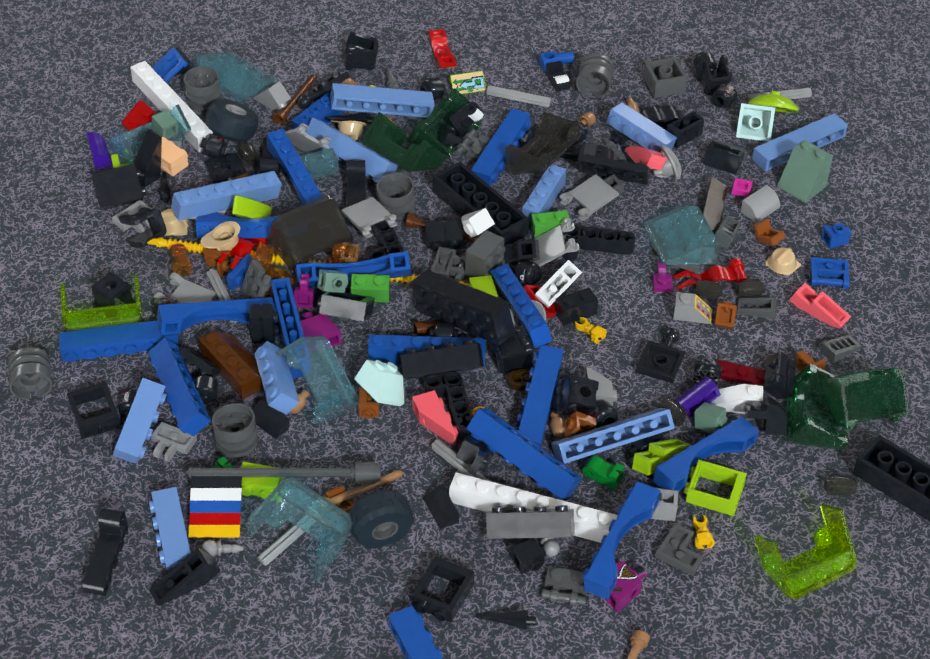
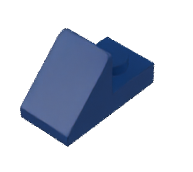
(237, 275)

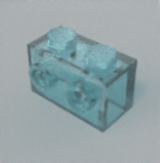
(321, 163)

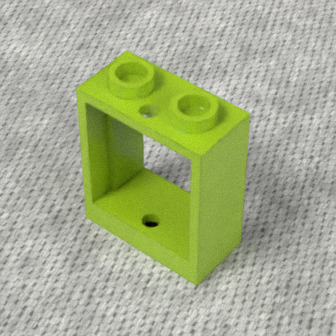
(719, 474)

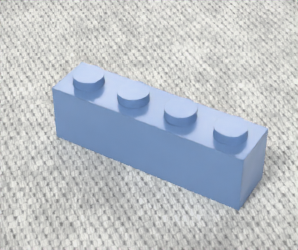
(639, 128)
(545, 191)
(276, 378)
(139, 420)
(171, 527)

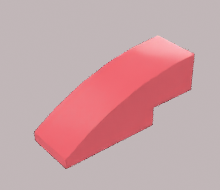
(647, 156)
(819, 306)

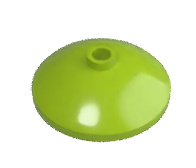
(775, 100)

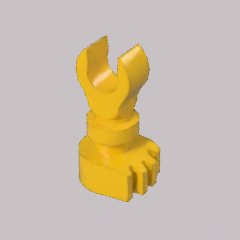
(592, 330)
(703, 535)

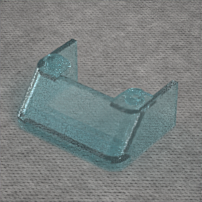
(129, 143)
(324, 376)
(309, 512)

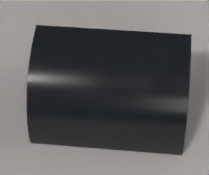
(723, 157)

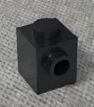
(528, 556)

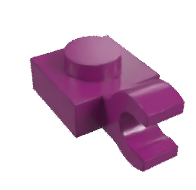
(661, 281)
(304, 295)

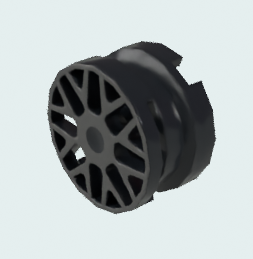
(707, 369)

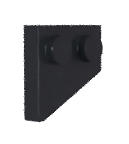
(194, 357)

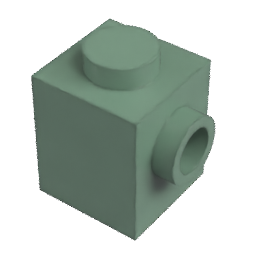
(165, 124)
(332, 281)
(710, 417)

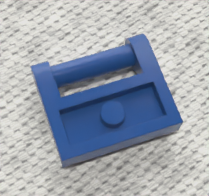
(170, 65)
(829, 268)

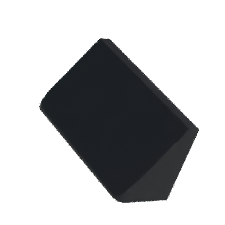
(449, 135)
(270, 419)
(441, 507)

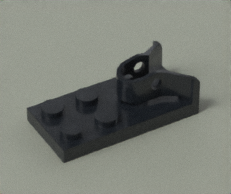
(602, 164)

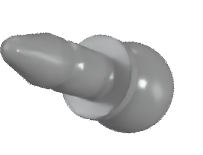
(551, 546)
(214, 548)

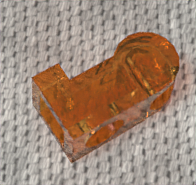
(344, 252)
(264, 255)
(180, 259)

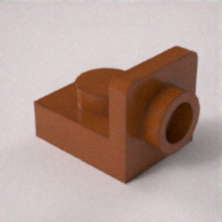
(212, 256)
(725, 315)
(803, 360)
(366, 407)

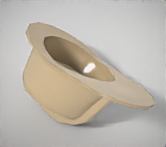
(351, 128)
(173, 226)
(222, 237)
(783, 261)

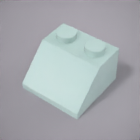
(755, 122)
(382, 382)

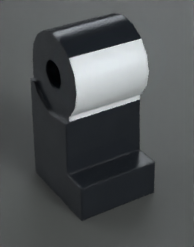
(557, 76)
(466, 116)

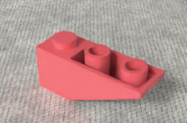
(431, 414)

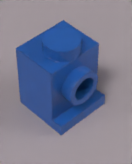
(835, 235)

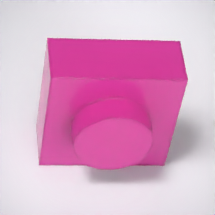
(742, 187)

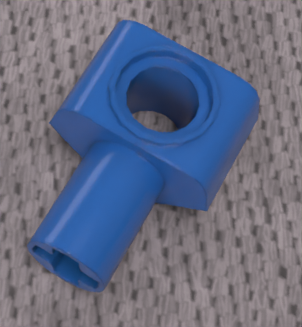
(549, 57)

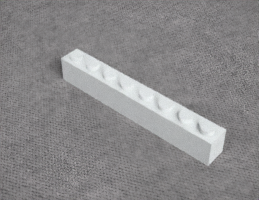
(166, 99)
(484, 495)

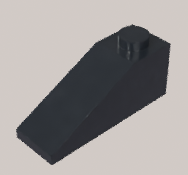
(149, 158)
(185, 577)

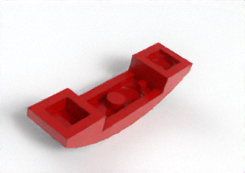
(440, 49)

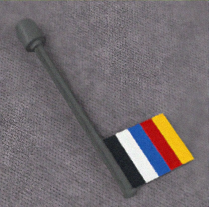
(218, 493)

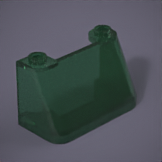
(432, 124)
(387, 140)
(866, 396)
(809, 414)

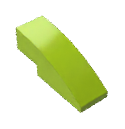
(250, 208)
(658, 452)

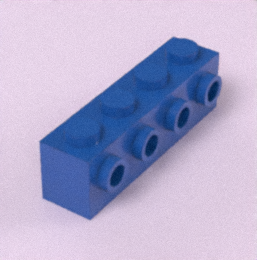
(317, 110)

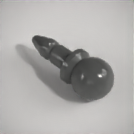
(391, 83)

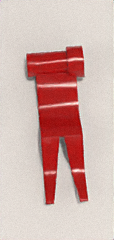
(242, 248)
(733, 272)

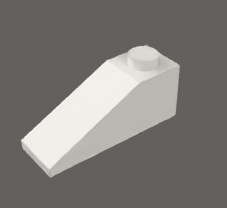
(477, 222)
(558, 283)
(736, 397)

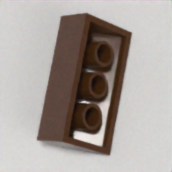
(236, 362)

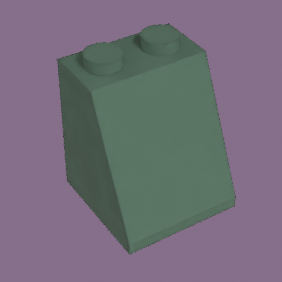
(806, 171)

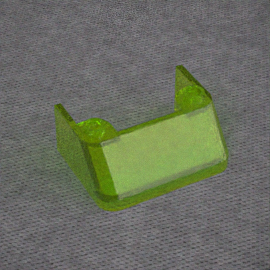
(102, 316)
(811, 570)

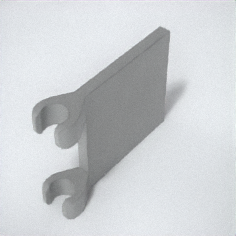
(304, 141)
(591, 195)
(368, 213)
(553, 244)
(187, 291)

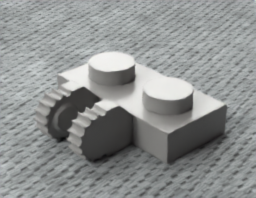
(134, 208)
(172, 438)

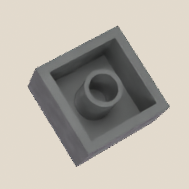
(665, 77)
(484, 255)

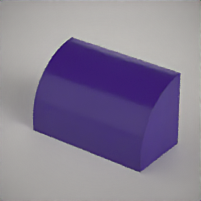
(99, 150)
(702, 392)

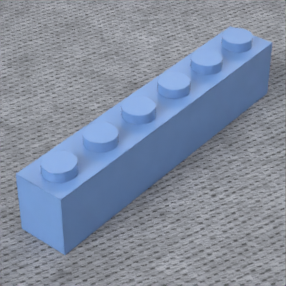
(381, 100)
(817, 133)
(350, 149)
(221, 195)
(612, 435)

